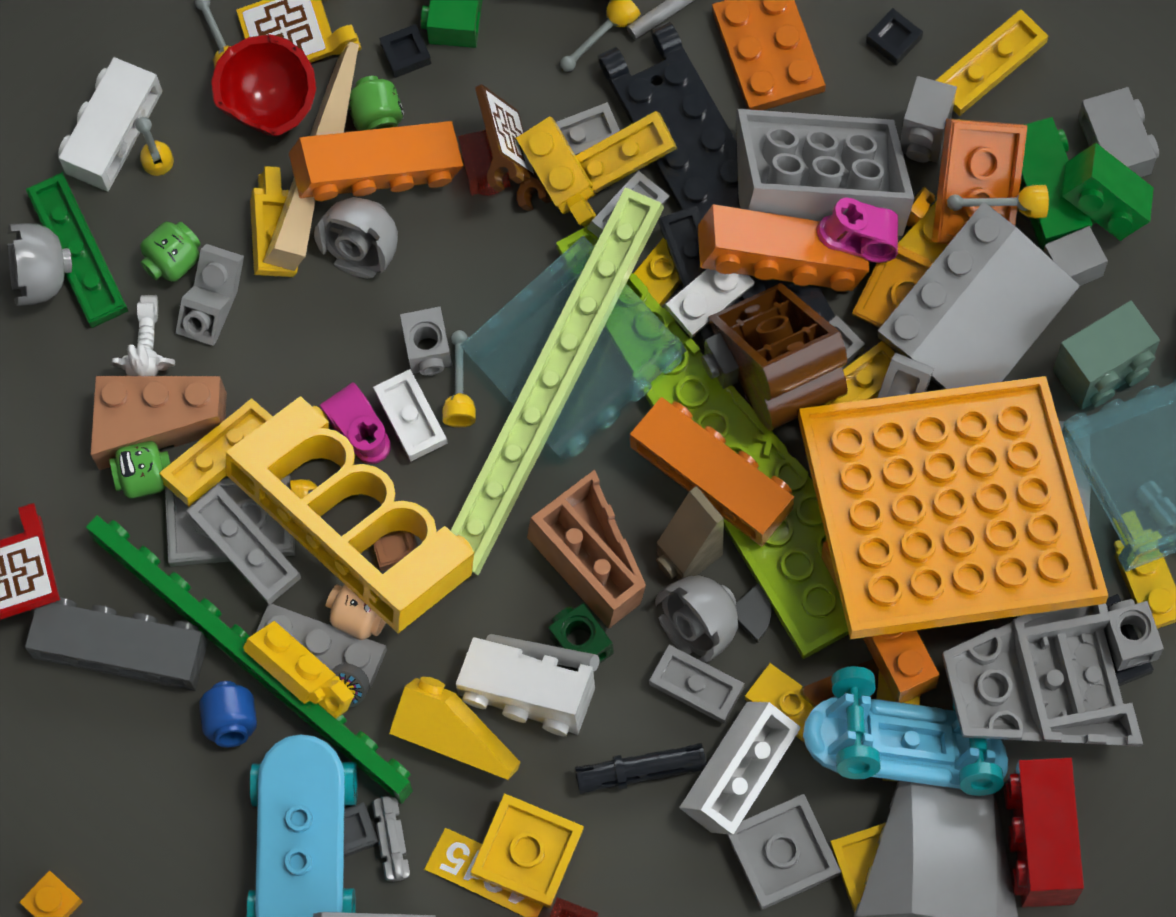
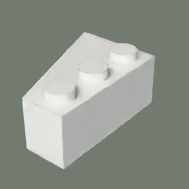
(526, 686)

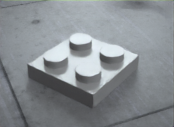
(783, 852)

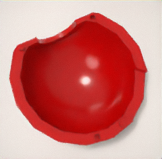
(264, 84)

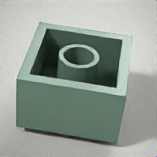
(1106, 356)

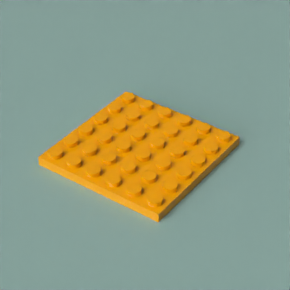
(950, 507)

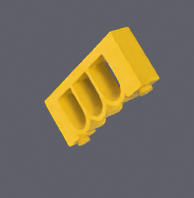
(303, 434)

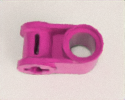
(865, 229)
(355, 419)

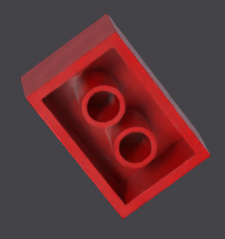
(1044, 832)

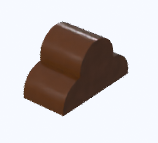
(783, 354)

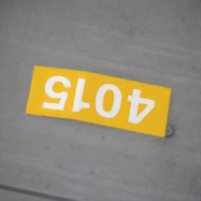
(454, 860)

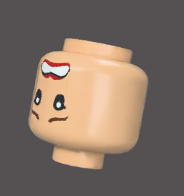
(352, 614)

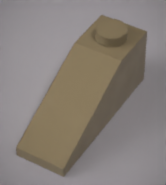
(691, 538)

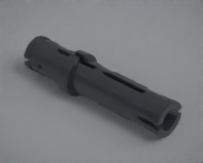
(630, 770)

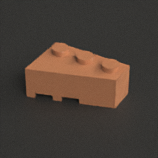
(153, 409)
(588, 550)

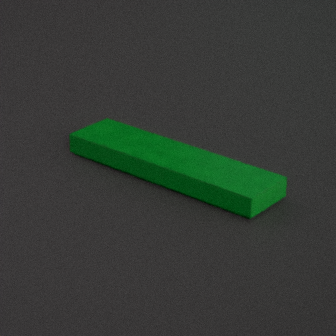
(89, 273)

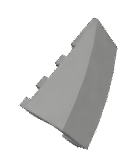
(1042, 681)
(939, 857)

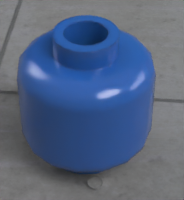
(228, 714)

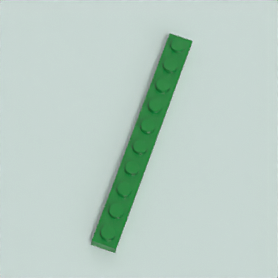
(205, 615)

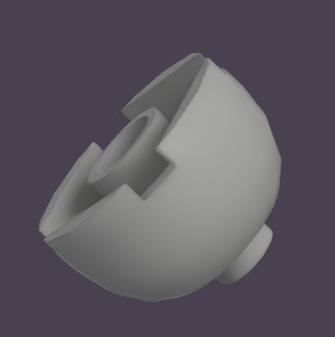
(358, 235)
(36, 263)
(698, 616)

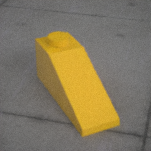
(446, 725)

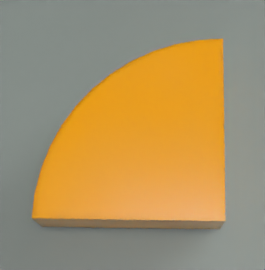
(920, 206)

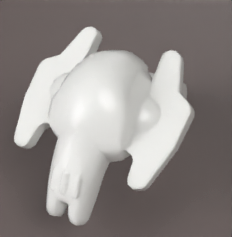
(143, 360)

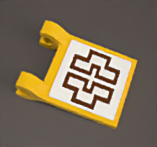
(300, 22)

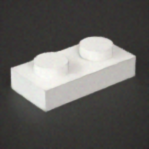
(706, 296)
(410, 415)

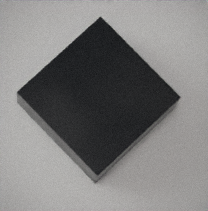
(894, 36)
(405, 50)

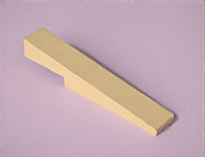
(293, 228)

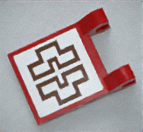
(26, 567)

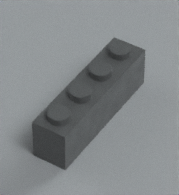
(117, 643)

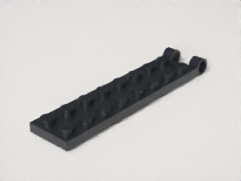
(705, 161)

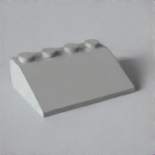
(811, 161)
(979, 304)

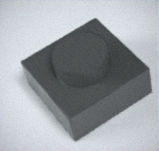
(719, 361)

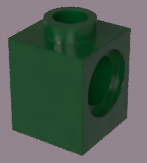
(580, 618)

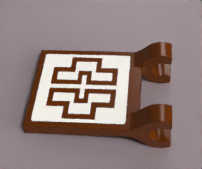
(502, 128)

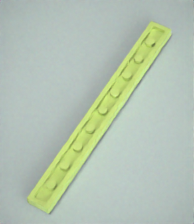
(556, 373)

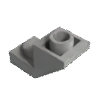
(211, 297)

